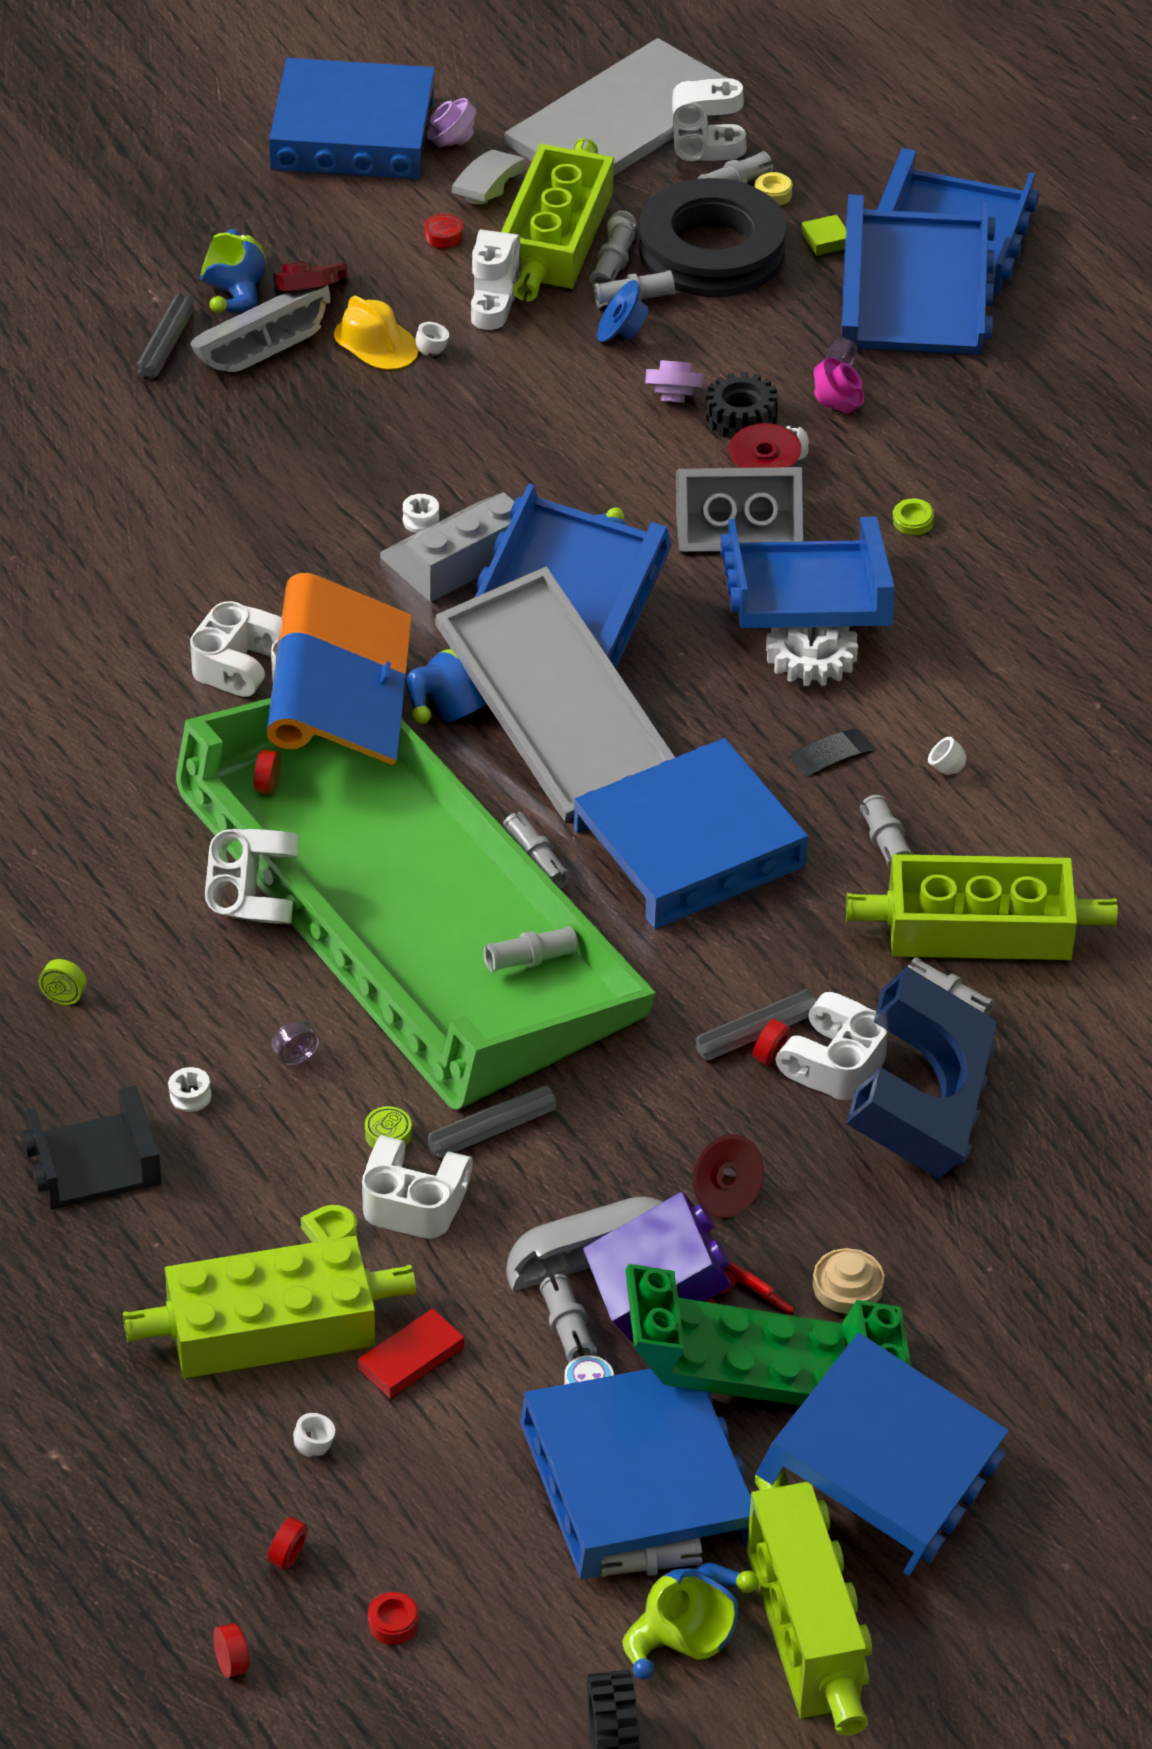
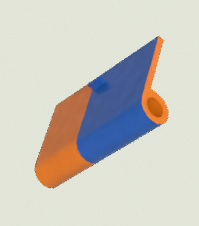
(338, 669)

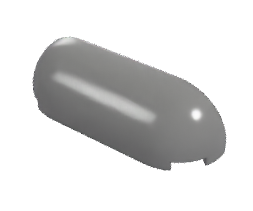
(262, 330)
(560, 1243)

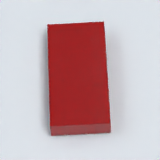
(411, 1353)

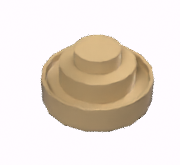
(847, 1277)

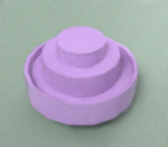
(452, 123)
(674, 380)

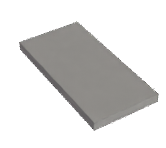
(619, 109)
(552, 688)

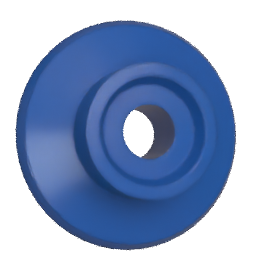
(623, 314)

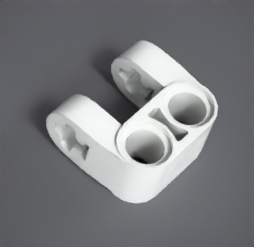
(692, 135)
(495, 273)
(222, 645)
(244, 874)
(850, 1058)
(412, 1199)

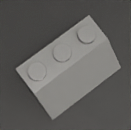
(761, 501)
(451, 549)

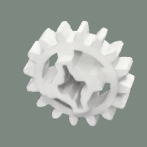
(812, 652)

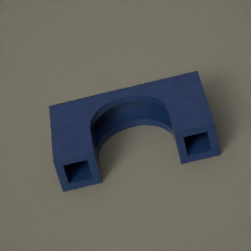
(958, 1045)

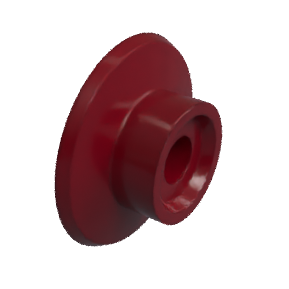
(764, 447)
(741, 1176)

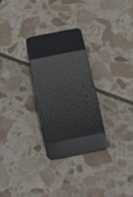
(830, 750)

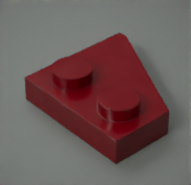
(302, 276)

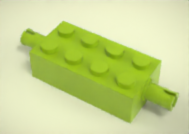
(559, 214)
(981, 907)
(270, 1306)
(809, 1602)

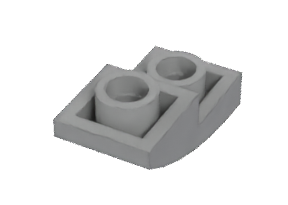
(487, 175)

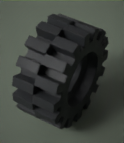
(742, 390)
(612, 1710)

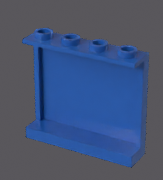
(351, 118)
(938, 193)
(917, 279)
(596, 562)
(809, 581)
(693, 831)
(889, 1447)
(633, 1465)

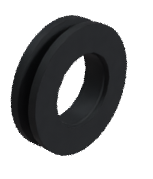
(713, 203)

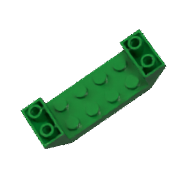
(744, 1348)

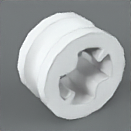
(414, 510)
(193, 1100)

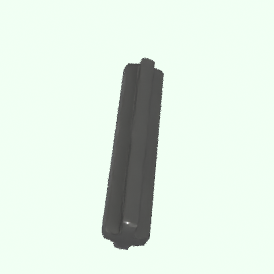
(165, 336)
(749, 1027)
(492, 1121)

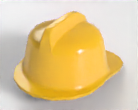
(374, 335)

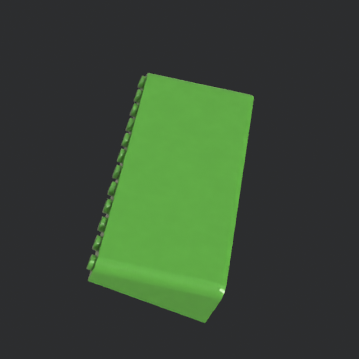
(403, 892)

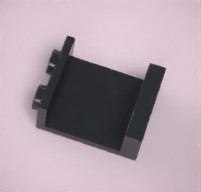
(95, 1155)

